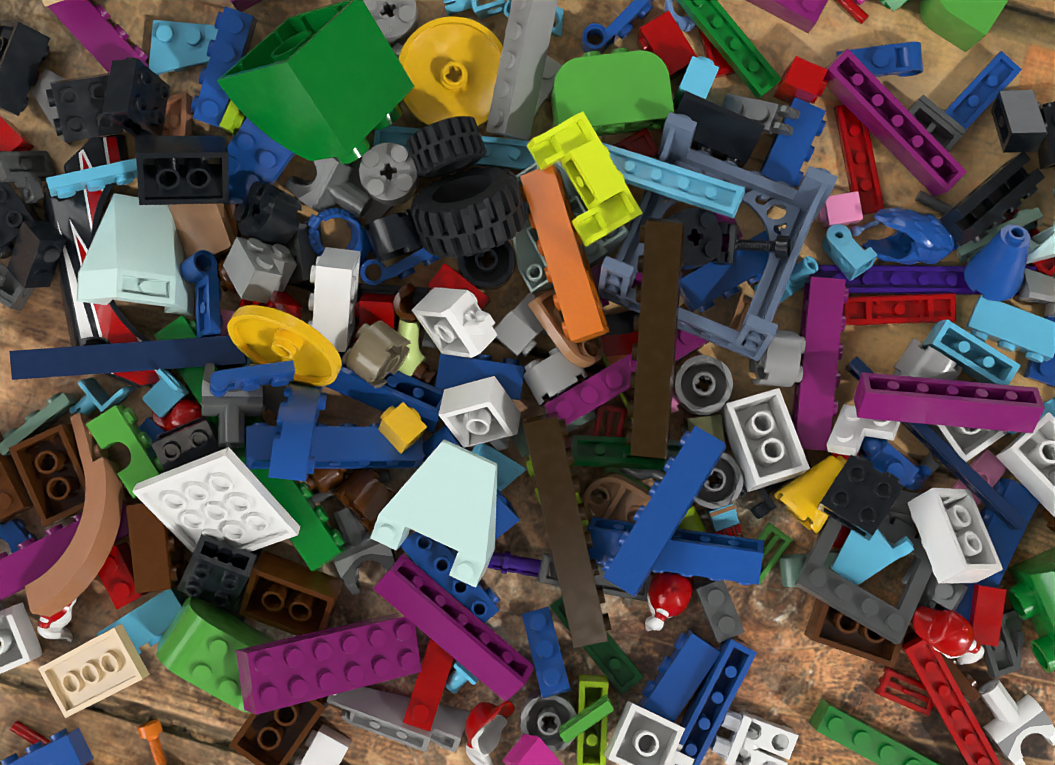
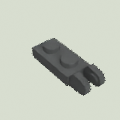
(762, 112)

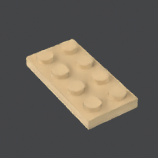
(93, 671)

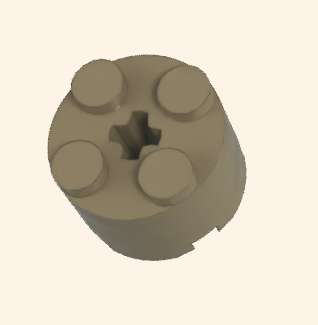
(376, 353)

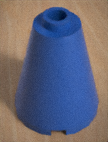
(1000, 264)

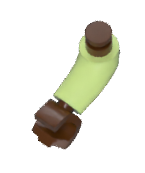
(409, 328)

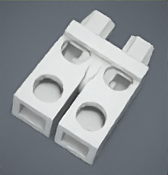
(754, 741)

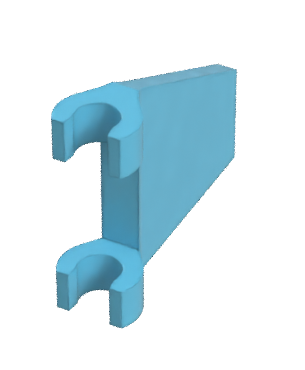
(864, 558)

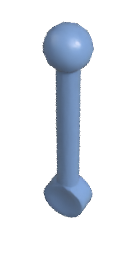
(856, 230)

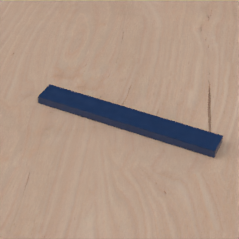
(124, 357)
(954, 463)

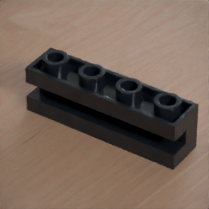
(991, 199)

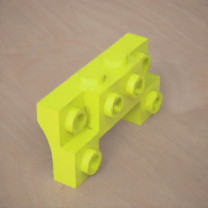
(592, 174)

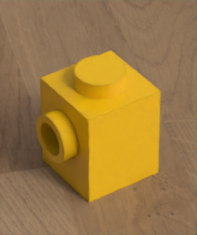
(401, 426)

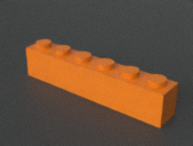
(564, 255)

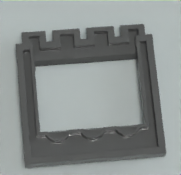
(854, 600)

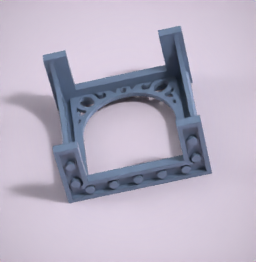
(801, 209)

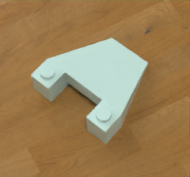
(451, 503)

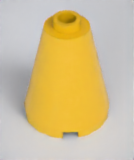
(808, 490)

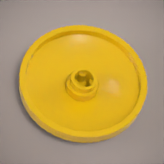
(452, 69)
(276, 336)

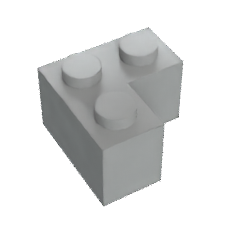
(258, 268)
(520, 329)

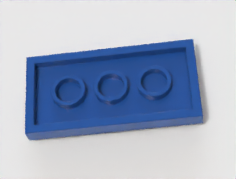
(253, 158)

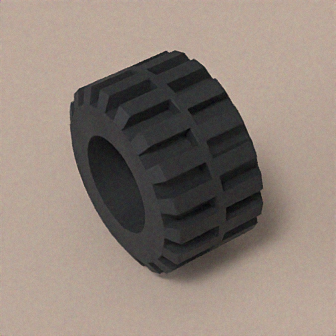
(446, 146)

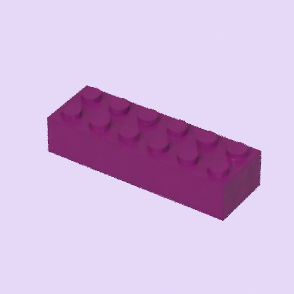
(327, 662)

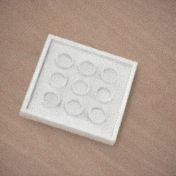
(217, 500)

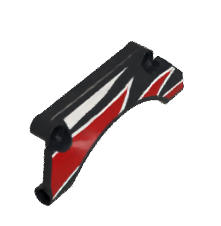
(77, 222)

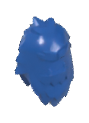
(916, 239)

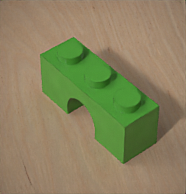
(119, 426)

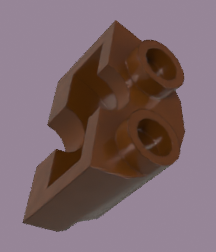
(365, 496)

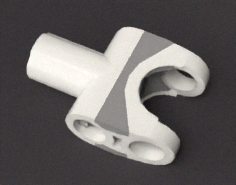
(1013, 720)

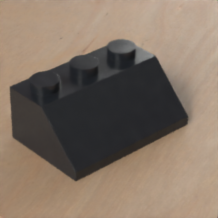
(19, 60)
(720, 130)
(182, 170)

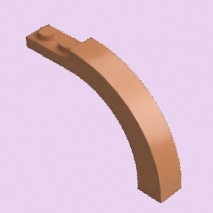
(94, 534)

